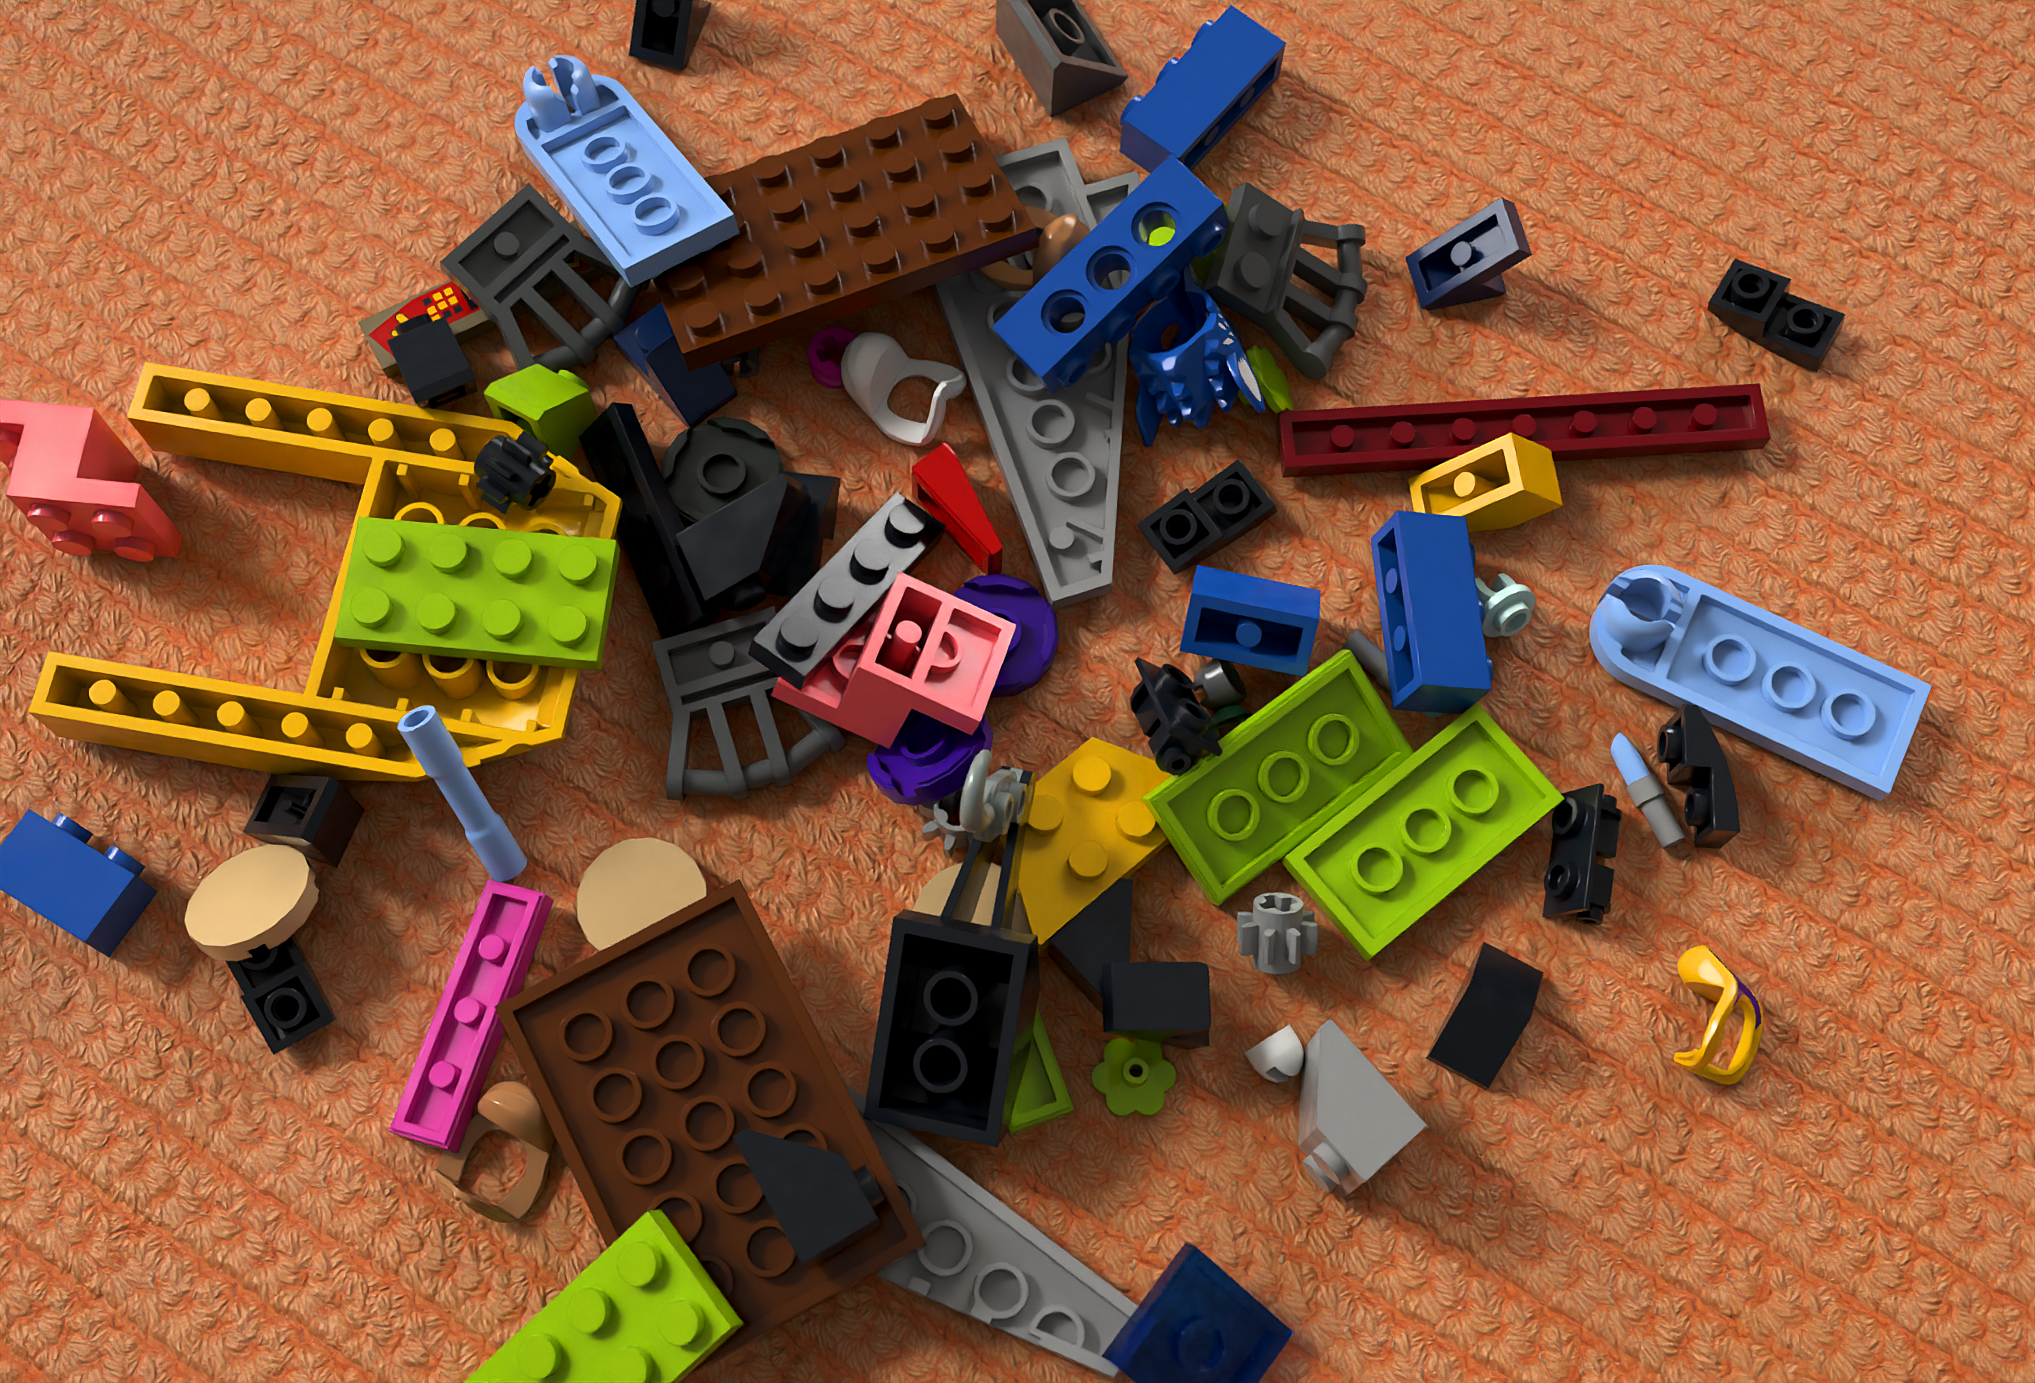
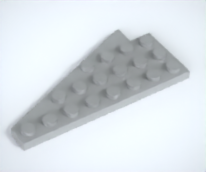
(1058, 448)

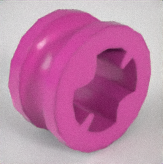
(826, 371)

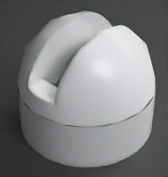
(1278, 1056)

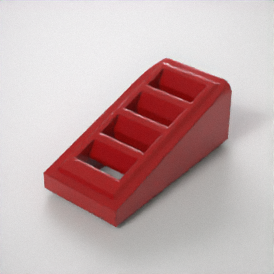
(948, 496)

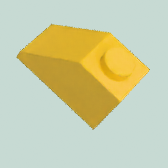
(1491, 485)

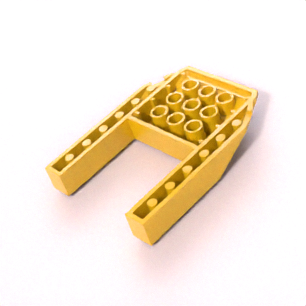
(347, 720)

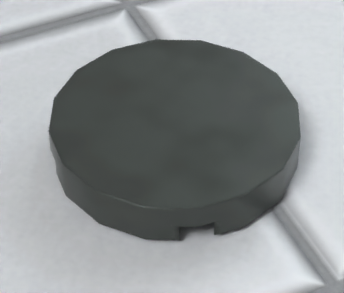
(717, 465)

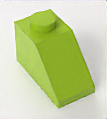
(545, 405)

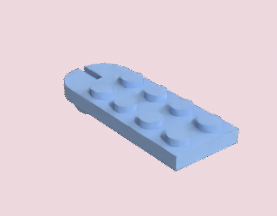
(618, 171)
(1758, 676)

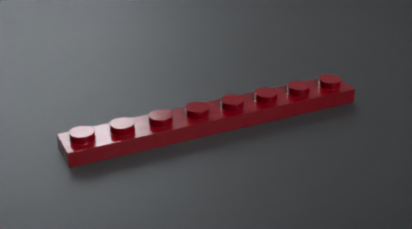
(1566, 424)

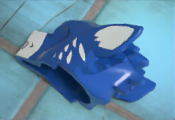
(1199, 366)

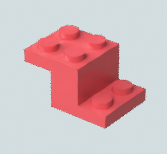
(79, 483)
(914, 654)

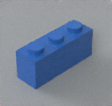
(1202, 92)
(1430, 613)

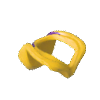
(1711, 978)

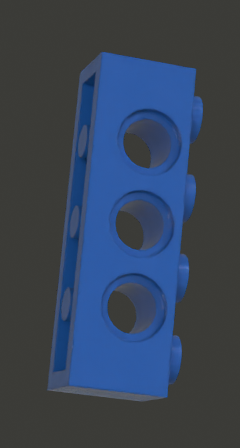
(1164, 199)

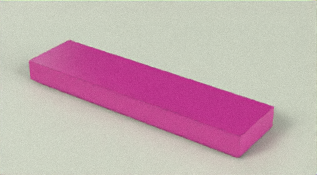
(466, 1024)

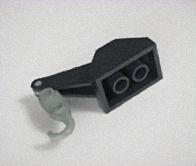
(961, 991)

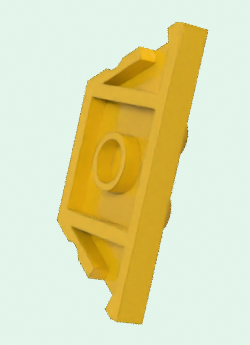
(1085, 833)

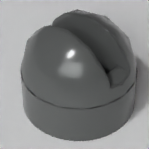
(1221, 684)

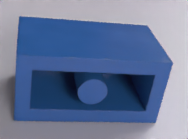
(1251, 621)
(72, 883)

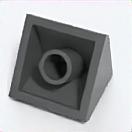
(1058, 51)

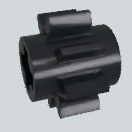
(514, 472)

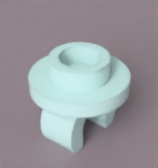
(1505, 606)

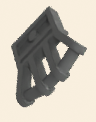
(515, 256)
(1255, 270)
(713, 673)

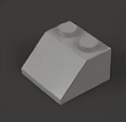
(1348, 1114)

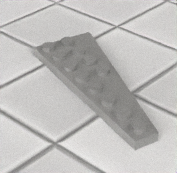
(992, 1260)

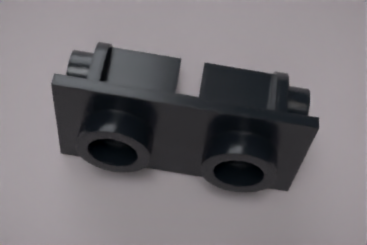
(1171, 717)
(1582, 828)

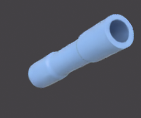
(444, 763)

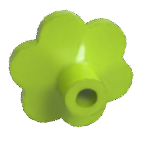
(1270, 379)
(1129, 1093)

